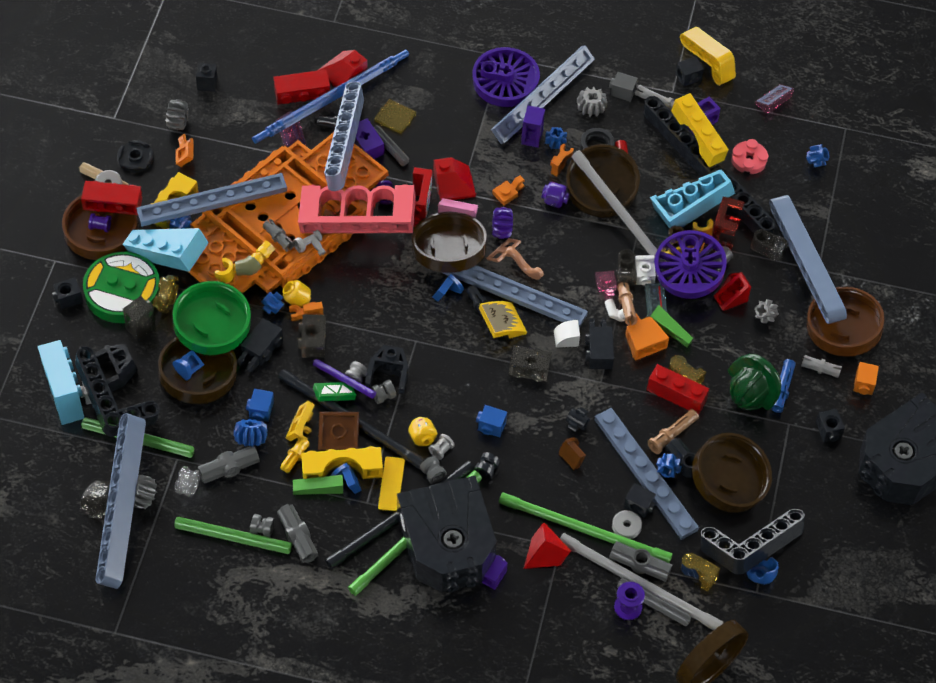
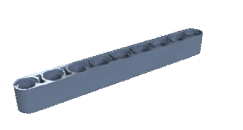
(344, 136)
(808, 259)
(120, 501)

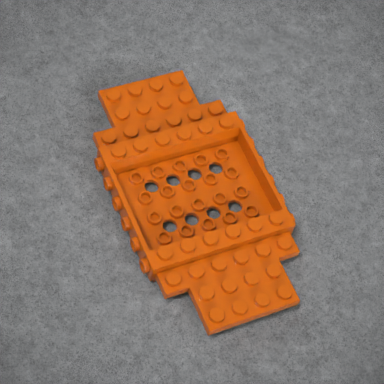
(238, 232)

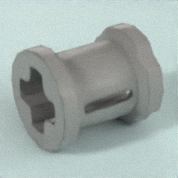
(441, 446)

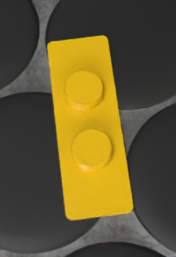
(391, 483)

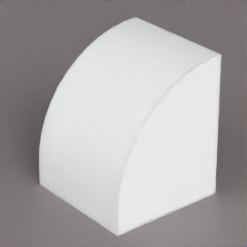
(567, 334)

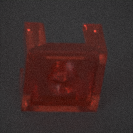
(726, 223)

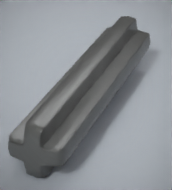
(392, 147)

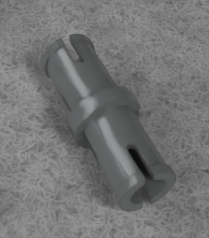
(278, 235)

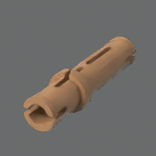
(626, 299)

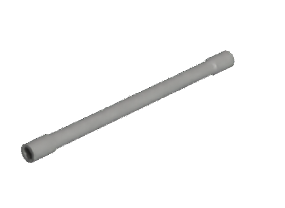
(585, 165)
(575, 546)

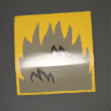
(502, 319)

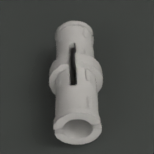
(821, 366)

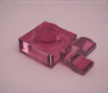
(606, 282)

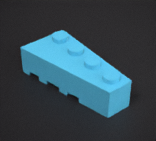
(693, 199)
(168, 246)
(62, 381)

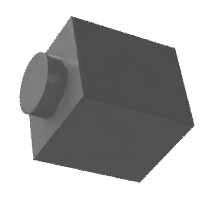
(623, 86)

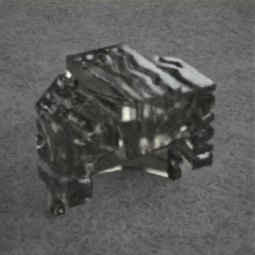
(95, 499)

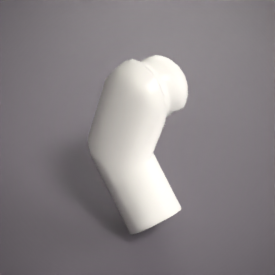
(613, 312)

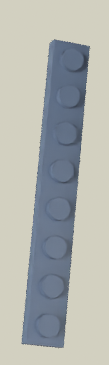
(543, 93)
(211, 199)
(521, 294)
(646, 473)

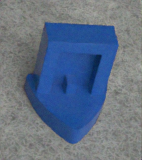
(450, 283)
(188, 365)
(349, 475)

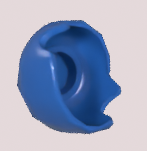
(764, 572)

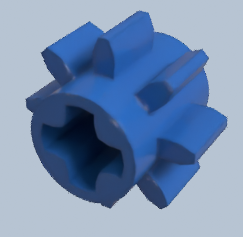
(555, 137)
(818, 155)
(181, 223)
(272, 302)
(668, 465)

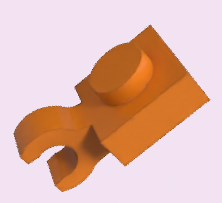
(185, 151)
(559, 162)
(507, 192)
(311, 308)

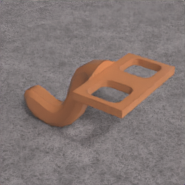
(535, 273)

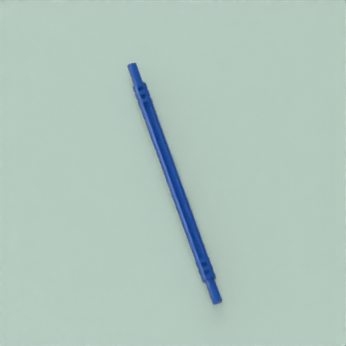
(328, 97)

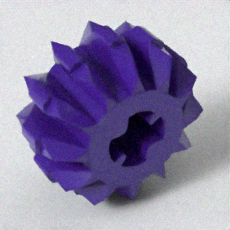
(502, 222)

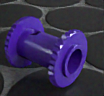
(629, 600)

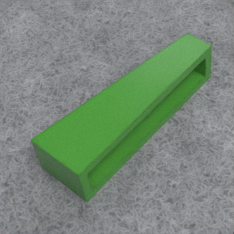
(670, 326)
(319, 485)

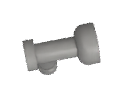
(315, 238)

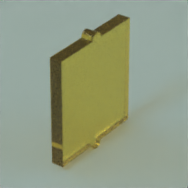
(395, 116)

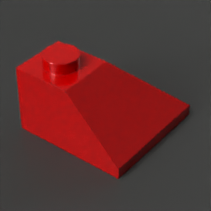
(344, 67)
(453, 179)

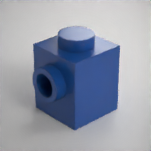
(260, 405)
(491, 421)

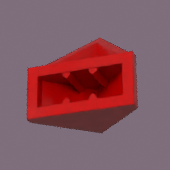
(733, 291)
(546, 549)

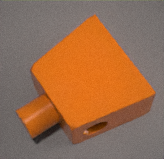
(645, 337)

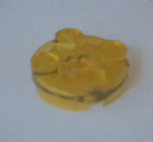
(167, 293)

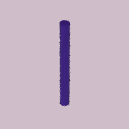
(344, 378)

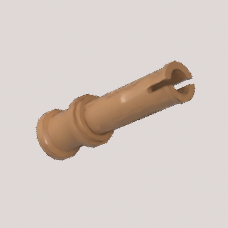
(666, 435)

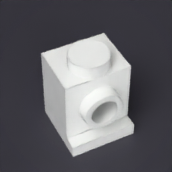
(645, 269)

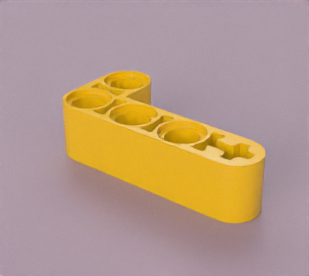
(712, 53)

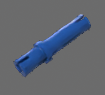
(786, 376)

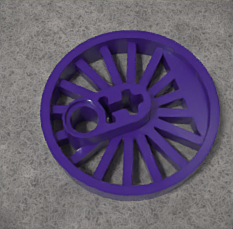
(500, 75)
(700, 266)

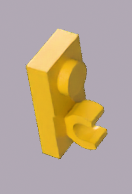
(302, 416)

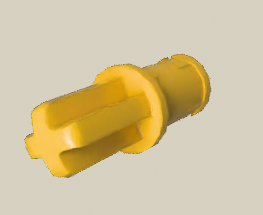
(294, 454)

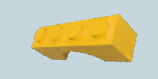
(710, 143)
(365, 461)

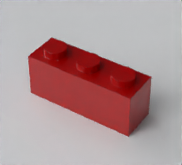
(301, 86)
(111, 197)
(677, 389)

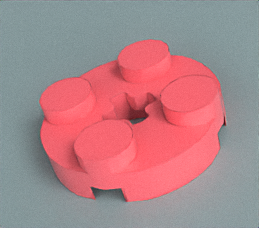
(752, 149)

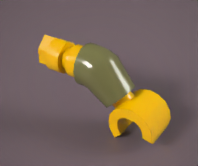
(246, 266)

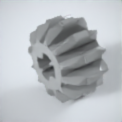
(591, 101)

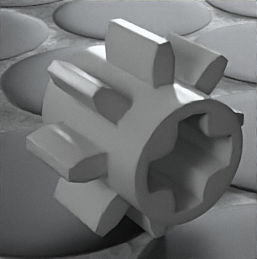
(766, 311)

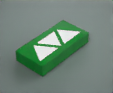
(333, 391)

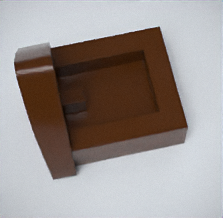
(572, 453)

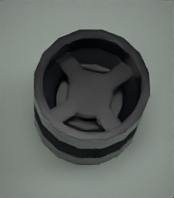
(487, 464)

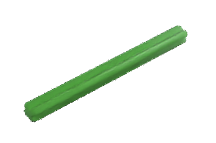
(149, 440)
(233, 535)

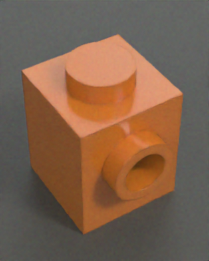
(865, 378)

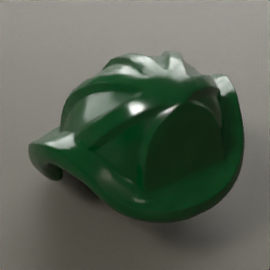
(754, 382)

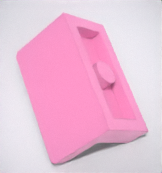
(447, 205)

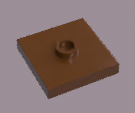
(338, 430)

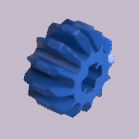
(250, 432)

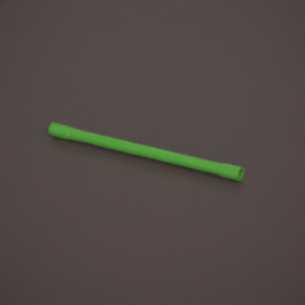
(516, 503)
(364, 580)

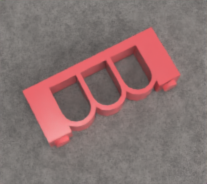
(314, 198)

